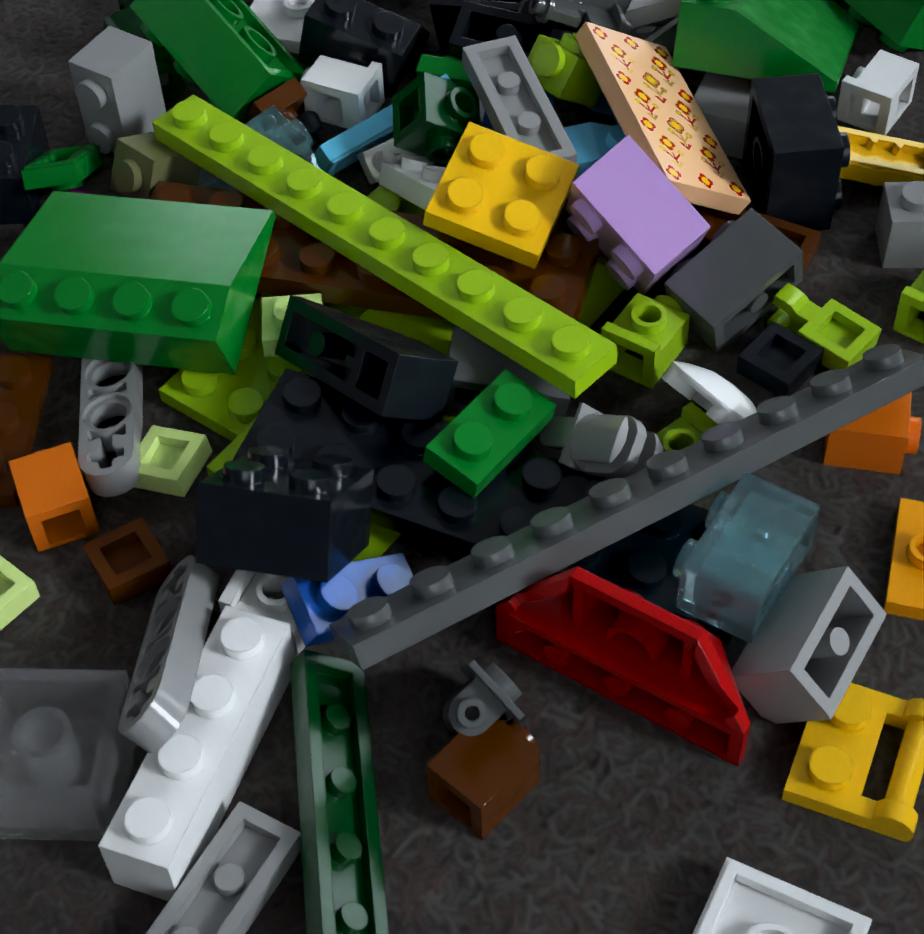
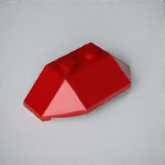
(630, 654)

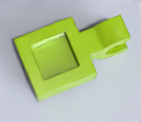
(833, 327)

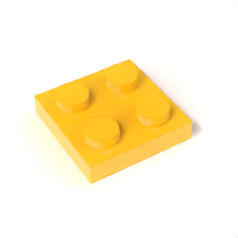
(501, 195)

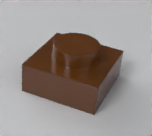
(285, 98)
(127, 560)

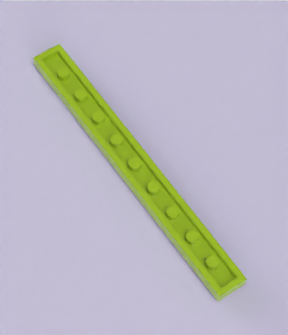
(390, 247)

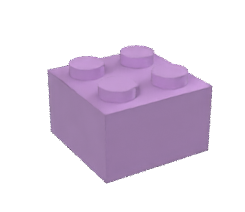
(636, 215)

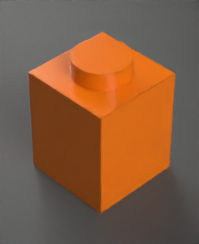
(876, 440)
(54, 496)

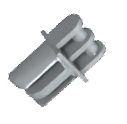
(601, 442)

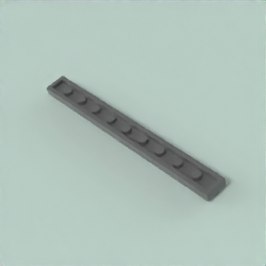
(622, 506)

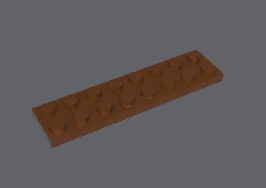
(305, 265)

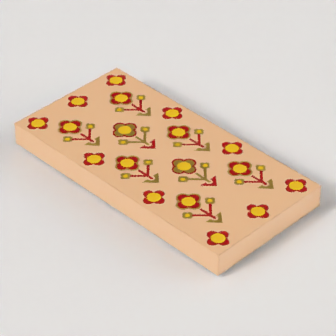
(662, 116)

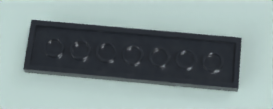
(423, 504)

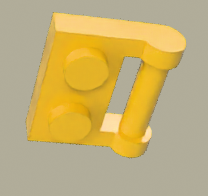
(838, 756)

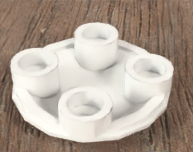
(711, 391)

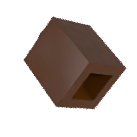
(485, 775)

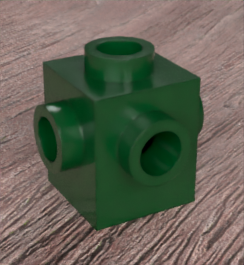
(433, 116)

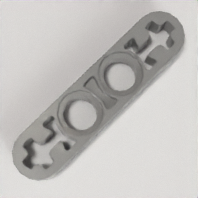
(124, 439)
(169, 655)

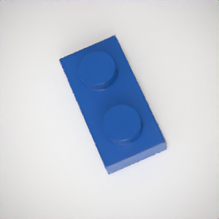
(322, 603)

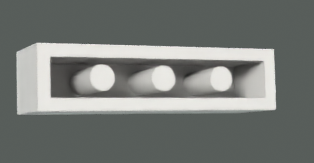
(194, 776)

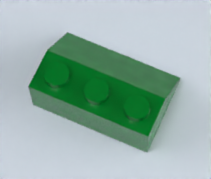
(219, 49)

